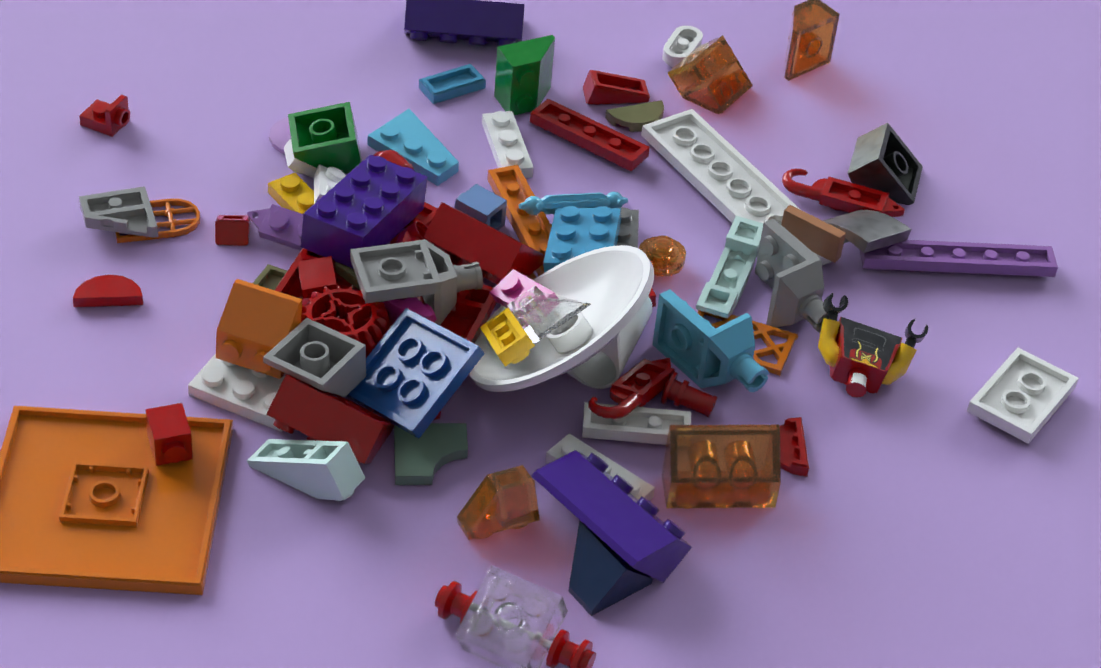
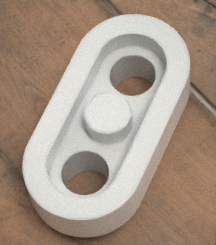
(681, 44)

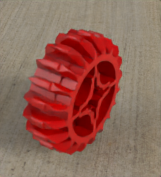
(348, 314)

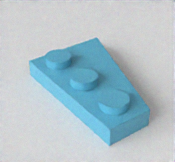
(417, 145)

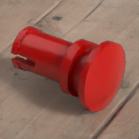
(687, 396)

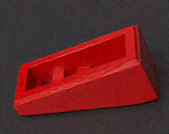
(613, 89)

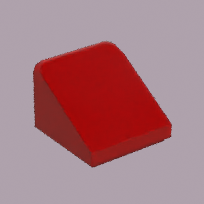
(232, 230)

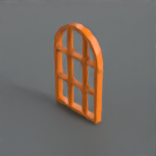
(190, 207)

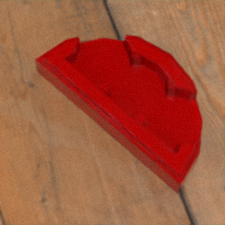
(108, 291)
(793, 447)

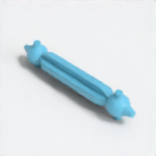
(534, 205)

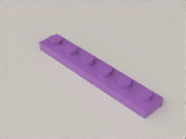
(963, 258)

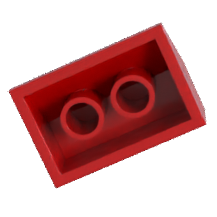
(478, 242)
(328, 418)

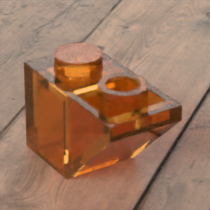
(500, 503)

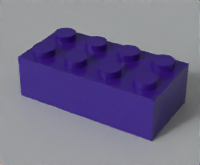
(363, 209)

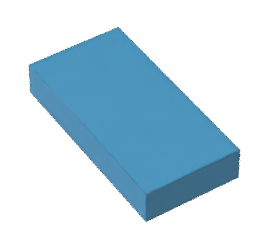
(452, 83)

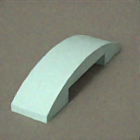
(733, 268)

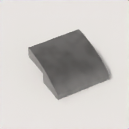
(870, 229)

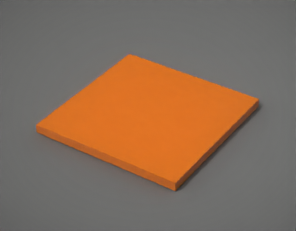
(97, 511)

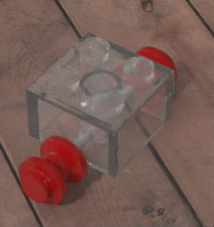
(513, 623)

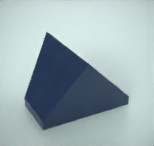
(600, 574)

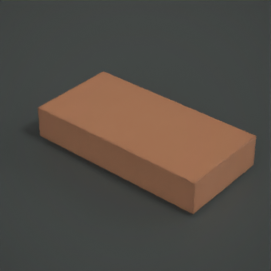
(814, 233)

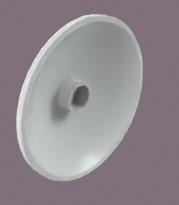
(593, 342)

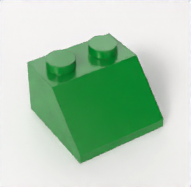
(524, 74)
(326, 137)

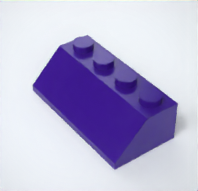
(464, 20)
(614, 513)

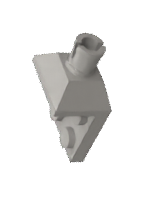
(413, 271)
(793, 275)

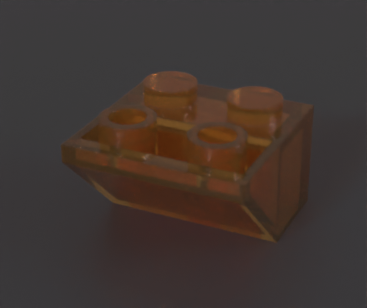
(711, 76)

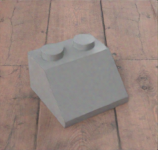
(320, 358)

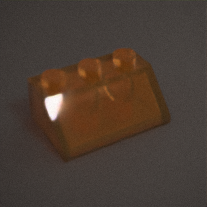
(722, 466)

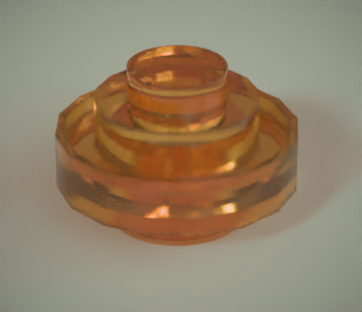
(665, 255)

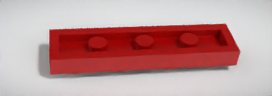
(589, 134)

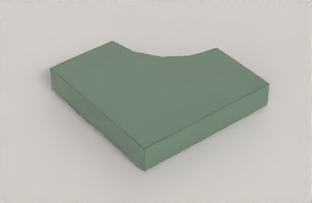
(421, 458)

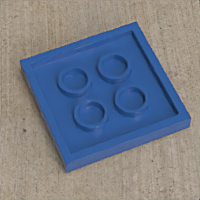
(414, 372)

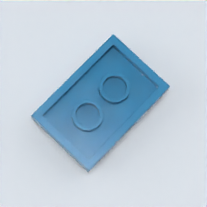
(580, 231)

